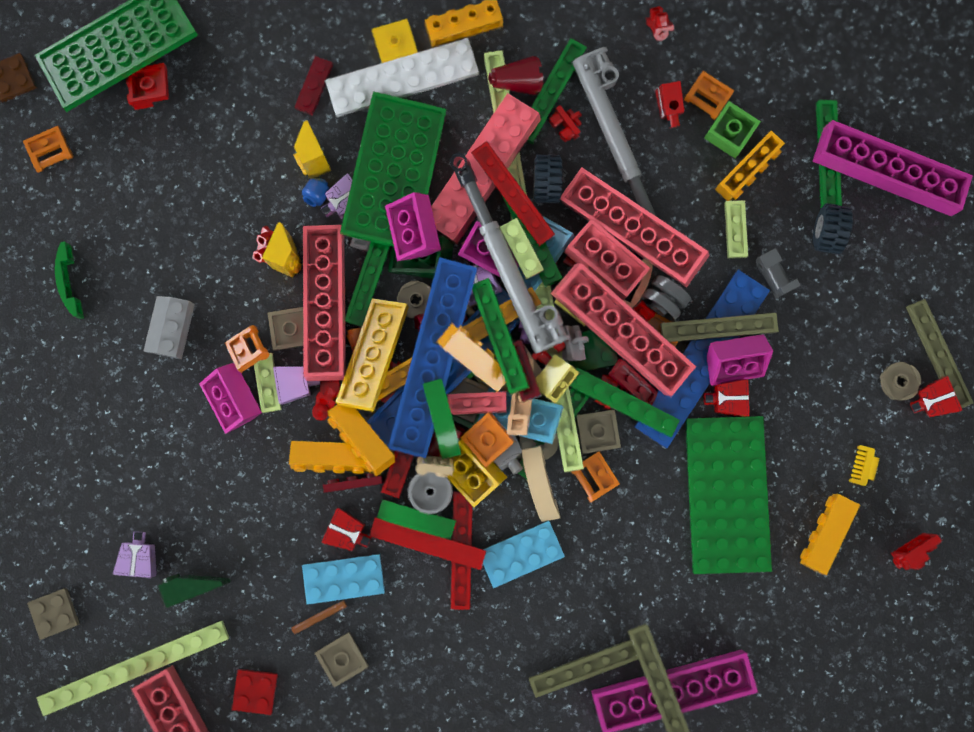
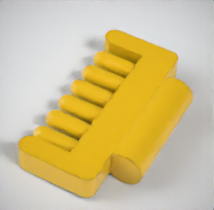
(869, 466)

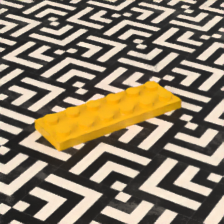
(372, 354)

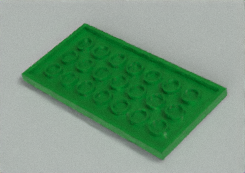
(113, 48)
(392, 162)
(728, 495)

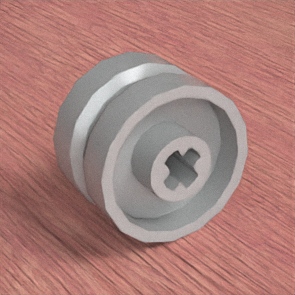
(433, 503)

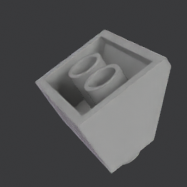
(169, 327)

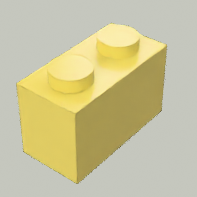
(556, 378)

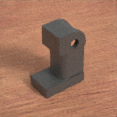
(774, 274)

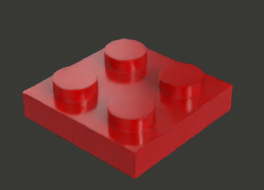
(254, 691)

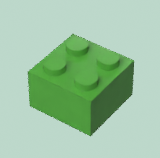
(732, 129)

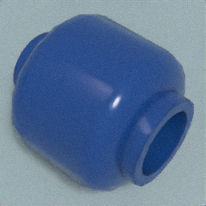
(315, 191)

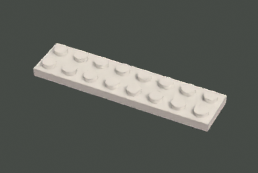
(403, 76)

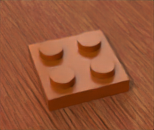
(487, 439)

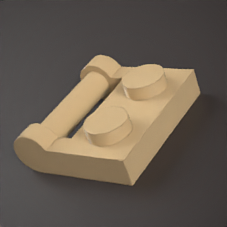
(435, 465)

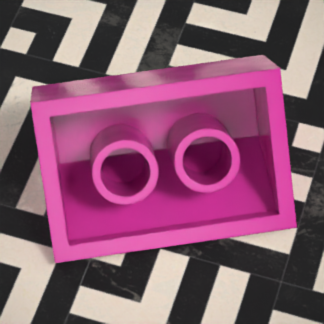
(413, 227)
(476, 251)
(738, 359)
(230, 397)

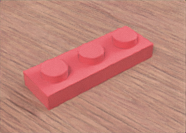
(478, 403)

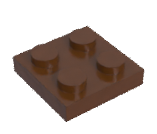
(15, 77)

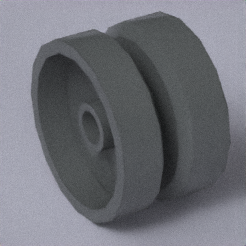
(666, 298)

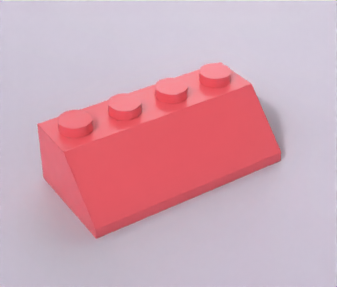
(607, 259)

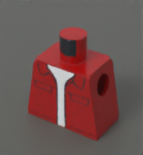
(671, 95)
(730, 398)
(937, 399)
(345, 531)

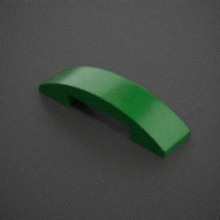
(63, 258)
(442, 418)
(416, 520)

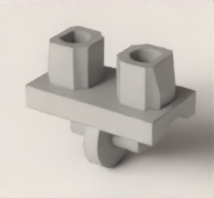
(575, 345)

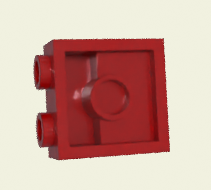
(148, 86)
(913, 553)

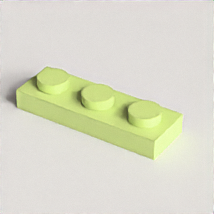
(736, 229)
(521, 248)
(267, 385)

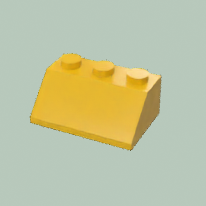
(309, 154)
(282, 253)
(472, 477)

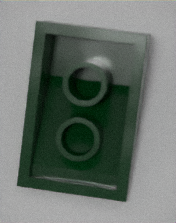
(422, 266)
(597, 354)
(181, 588)

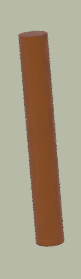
(318, 617)

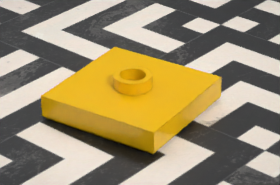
(394, 40)

